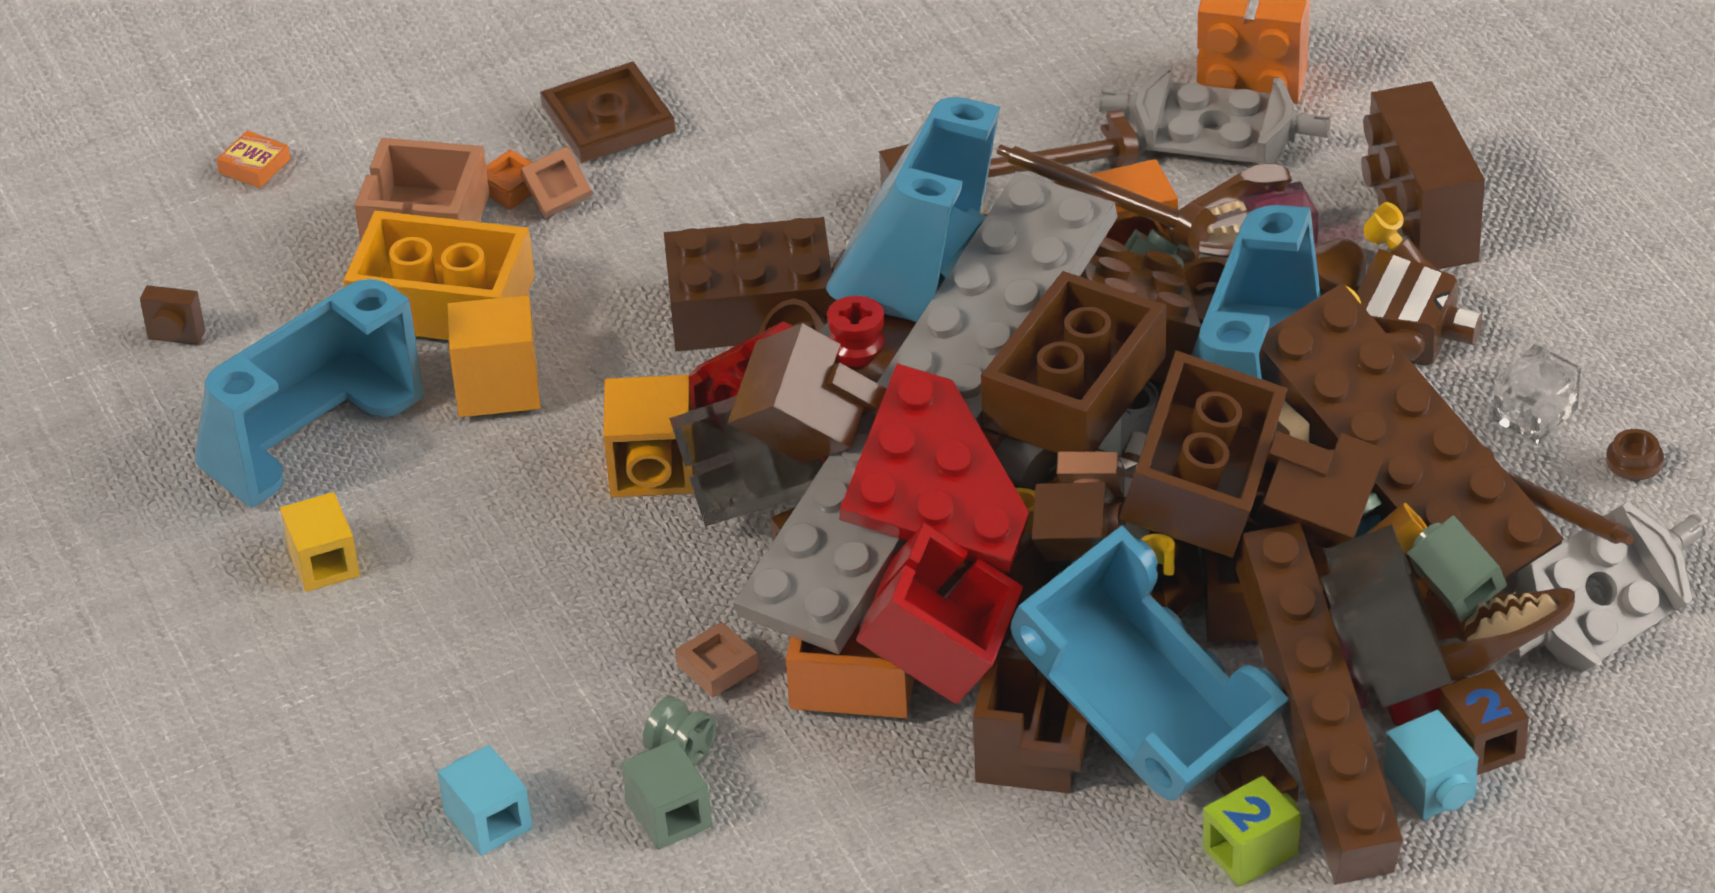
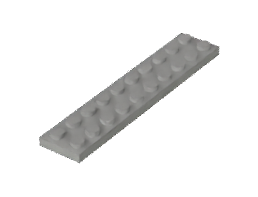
(827, 570)

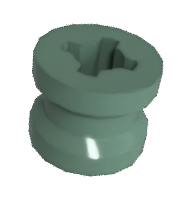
(673, 721)

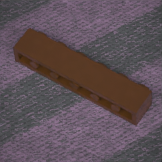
(1322, 708)

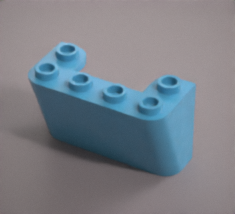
(904, 230)
(1262, 283)
(341, 349)
(1140, 672)

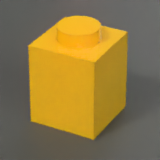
(319, 541)

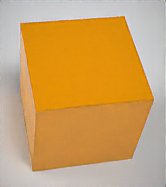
(493, 356)
(640, 438)

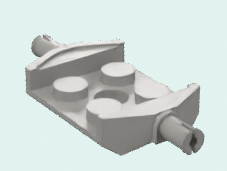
(1176, 115)
(1639, 582)

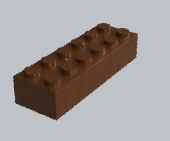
(1359, 383)

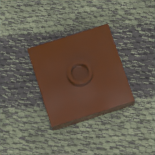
(607, 112)

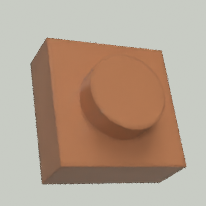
(556, 182)
(1092, 467)
(717, 659)

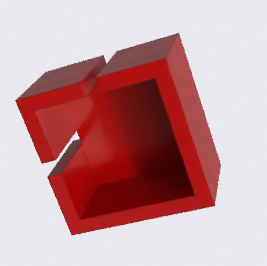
(935, 637)

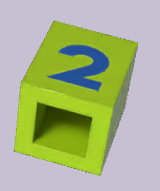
(1251, 830)

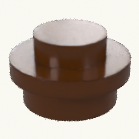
(1635, 455)

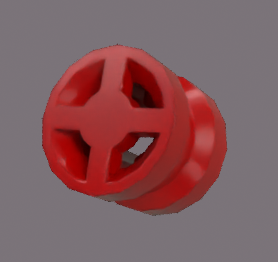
(857, 327)

